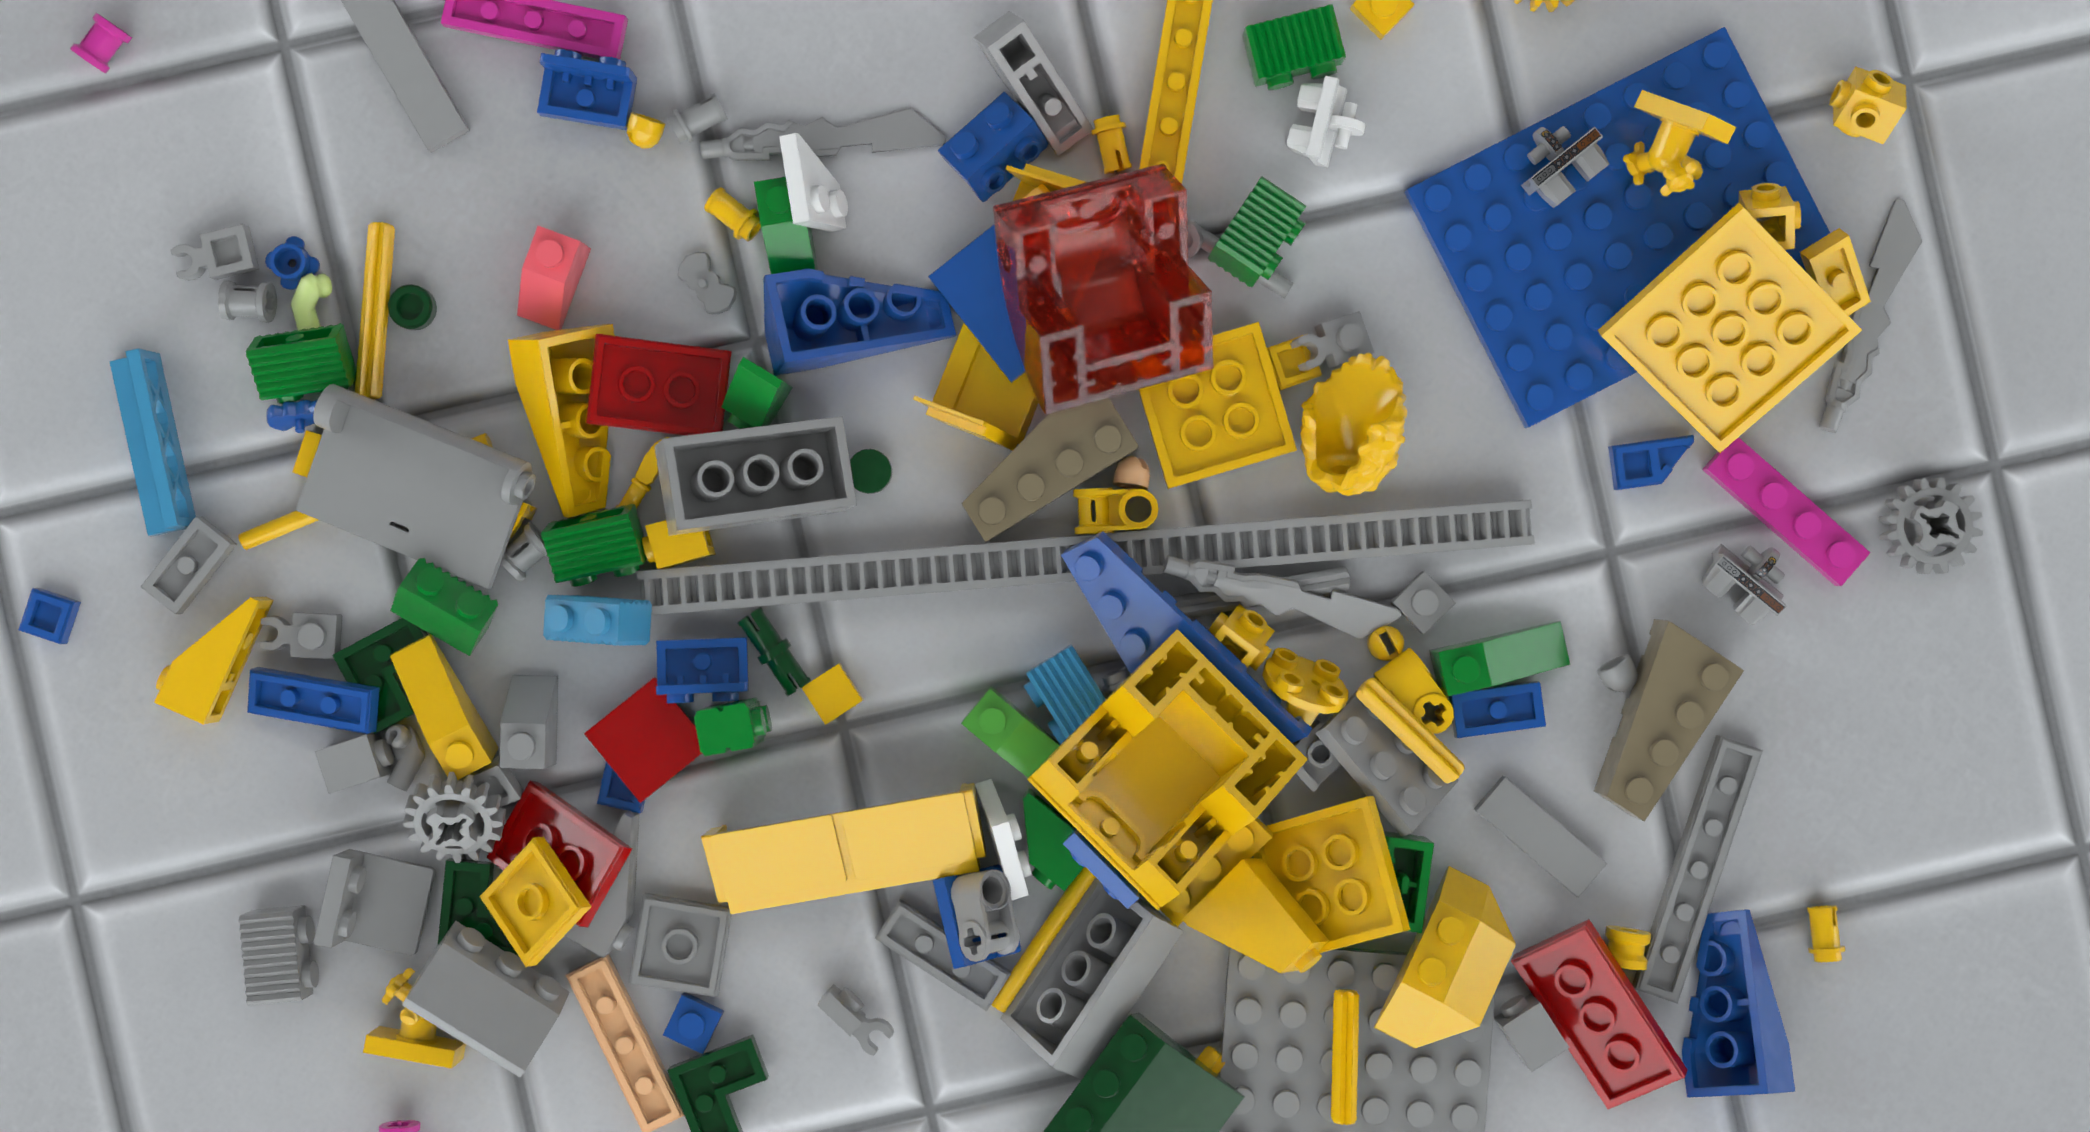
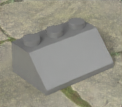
(486, 998)

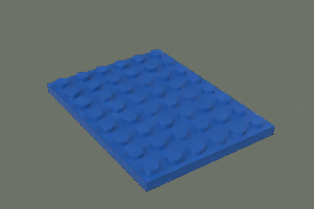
(1551, 276)

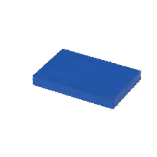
(976, 294)

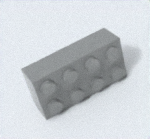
(755, 475)

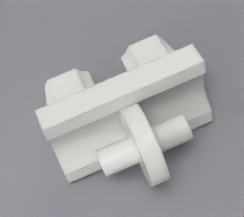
(1327, 103)

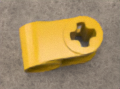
(1110, 510)
(1414, 686)

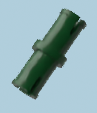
(774, 651)

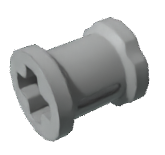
(247, 301)
(524, 552)

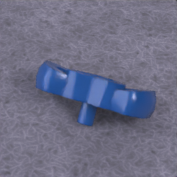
(290, 415)

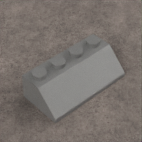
(1090, 979)

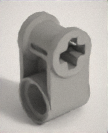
(983, 911)

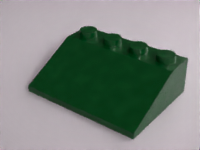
(1147, 1086)

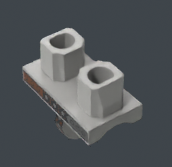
(1583, 154)
(1760, 594)

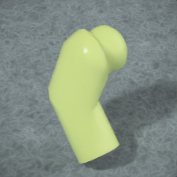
(306, 298)

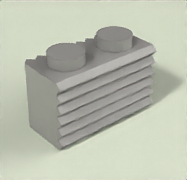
(278, 955)

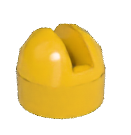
(644, 130)
(1377, 647)

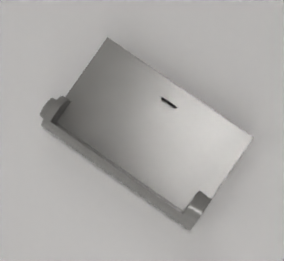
(442, 489)

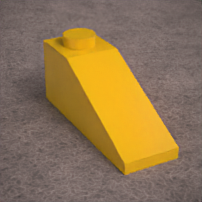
(206, 673)
(443, 709)

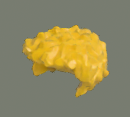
(1354, 426)

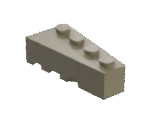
(1049, 463)
(1667, 712)

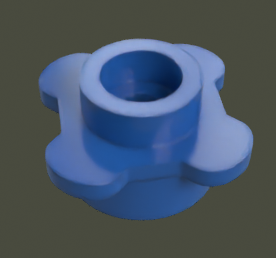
(279, 260)

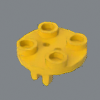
(1305, 684)

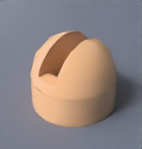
(1132, 473)

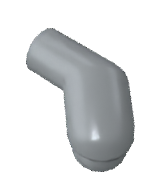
(408, 753)

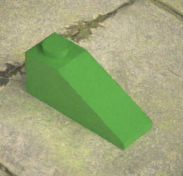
(1009, 732)

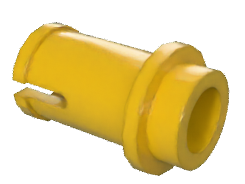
(1112, 143)
(733, 214)
(1825, 934)

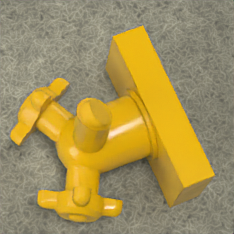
(1673, 141)
(416, 1037)

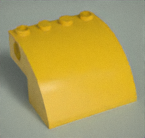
(1168, 770)

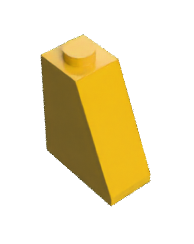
(1259, 919)

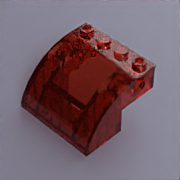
(1103, 287)

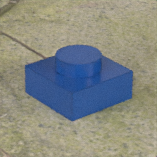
(693, 1022)

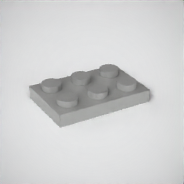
(1383, 766)

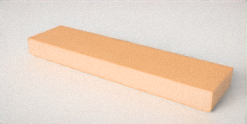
(625, 1043)

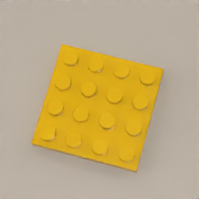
(1729, 328)

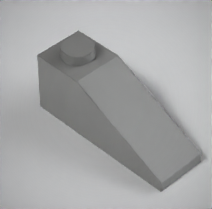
(1033, 81)
(610, 924)

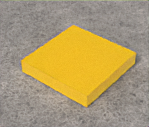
(535, 901)

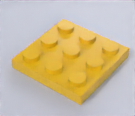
(1220, 414)
(1339, 872)

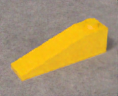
(554, 386)

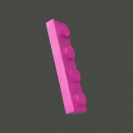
(541, 24)
(1787, 511)

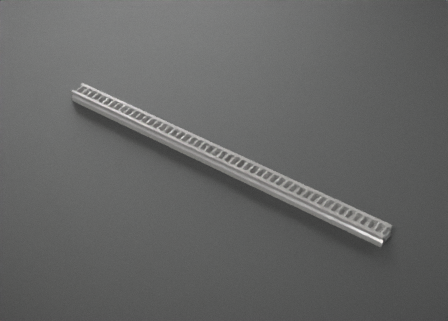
(1041, 559)

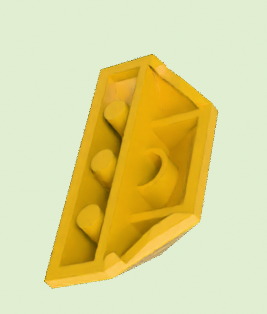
(1449, 965)

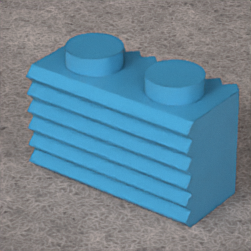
(597, 620)
(1066, 691)

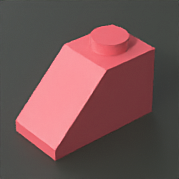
(550, 277)

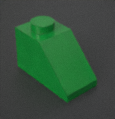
(754, 396)
(1045, 838)

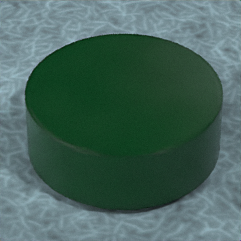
(412, 307)
(870, 471)

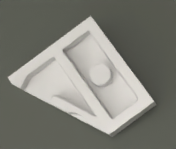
(812, 189)
(1003, 833)

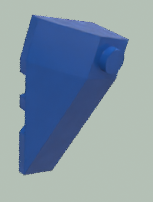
(834, 320)
(1735, 1025)

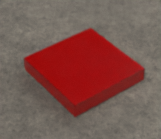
(646, 740)

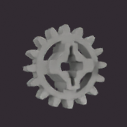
(1949, 519)
(454, 817)

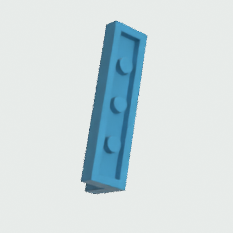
(153, 442)

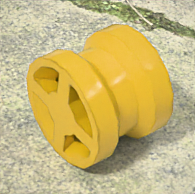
(1628, 946)

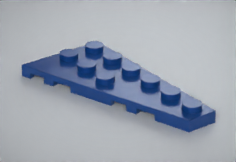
(1143, 617)

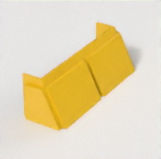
(973, 388)
(846, 851)

